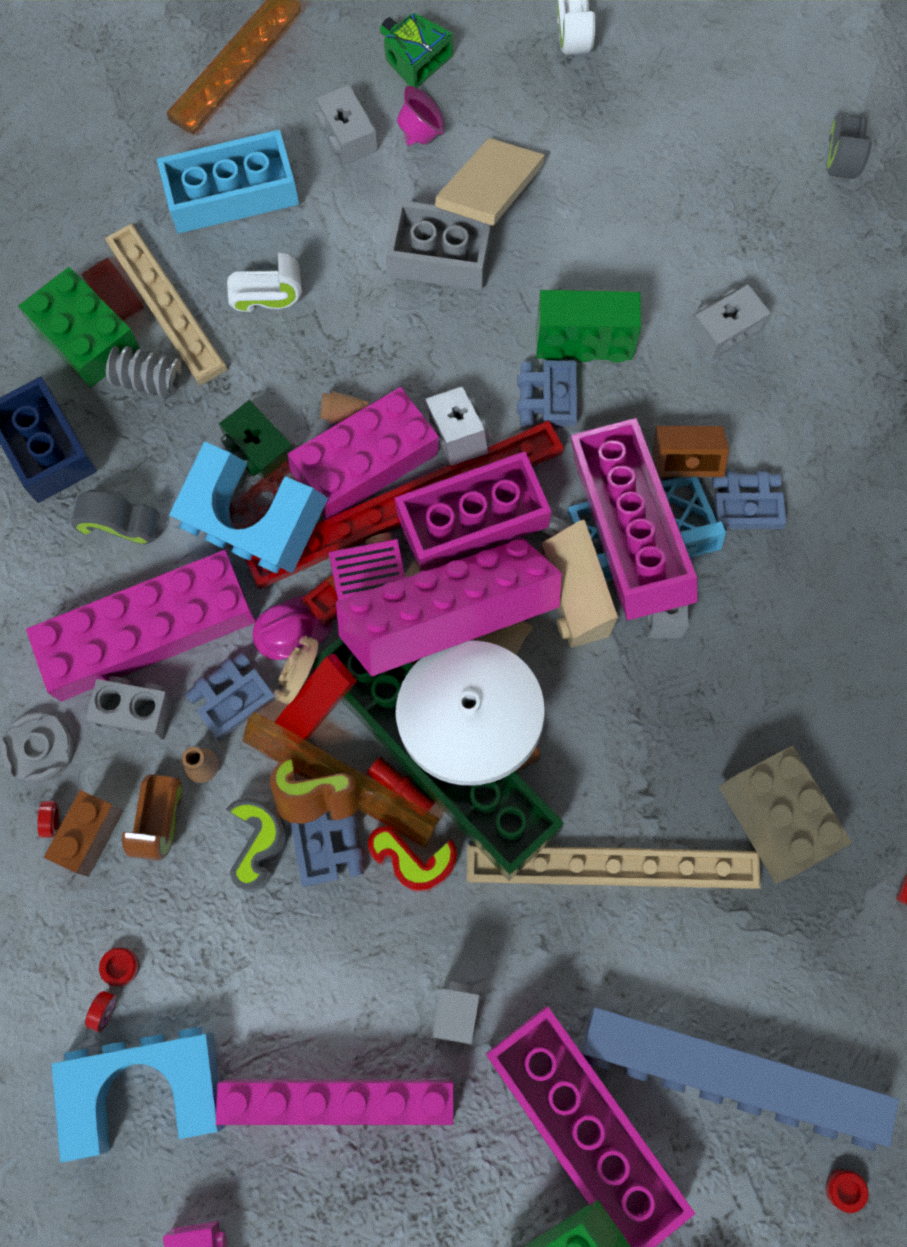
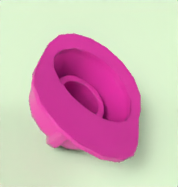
(419, 117)
(283, 626)

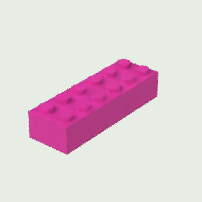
(634, 520)
(447, 605)
(140, 626)
(588, 1130)

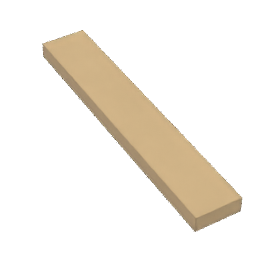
(166, 304)

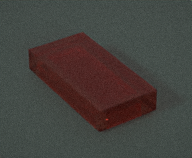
(112, 289)

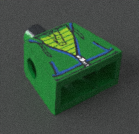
(416, 47)

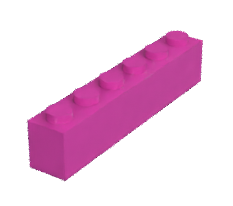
(334, 1102)

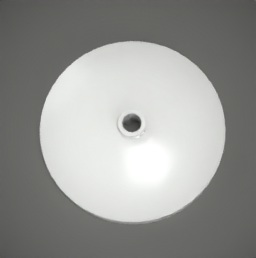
(476, 742)

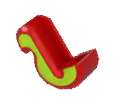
(407, 866)

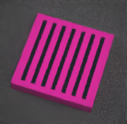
(366, 567)

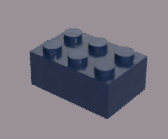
(41, 441)

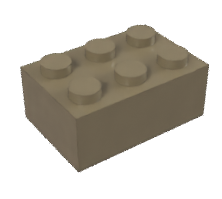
(784, 815)

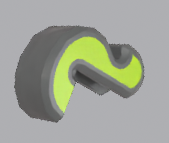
(848, 147)
(115, 516)
(264, 844)

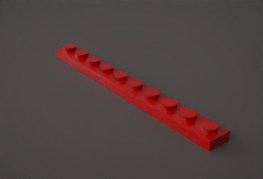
(380, 515)

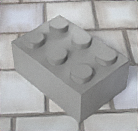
(437, 246)

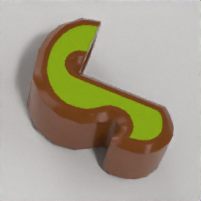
(312, 798)
(154, 818)

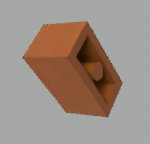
(690, 451)
(83, 834)

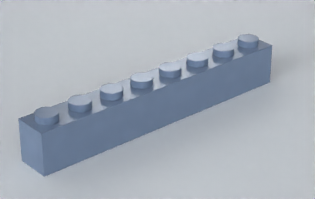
(740, 1077)

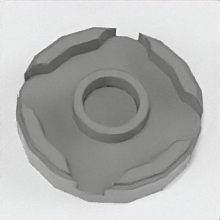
(37, 748)

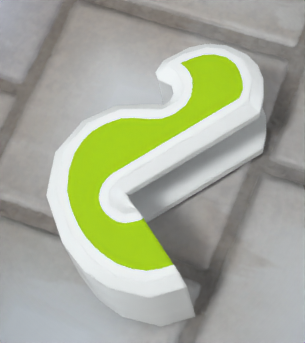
(575, 26)
(266, 288)

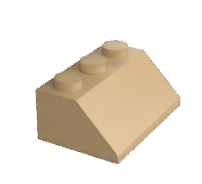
(585, 600)

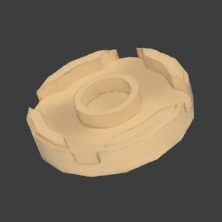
(296, 670)

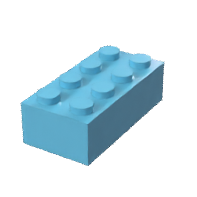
(228, 181)

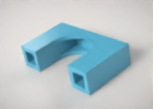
(275, 538)
(84, 1083)

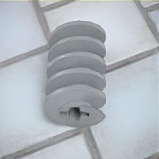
(143, 374)

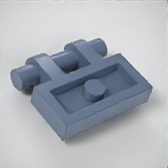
(559, 393)
(749, 510)
(236, 703)
(316, 851)

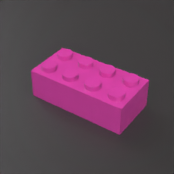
(365, 452)
(473, 511)

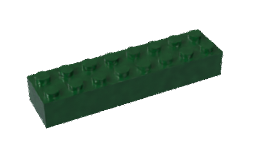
(499, 817)

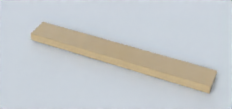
(626, 868)

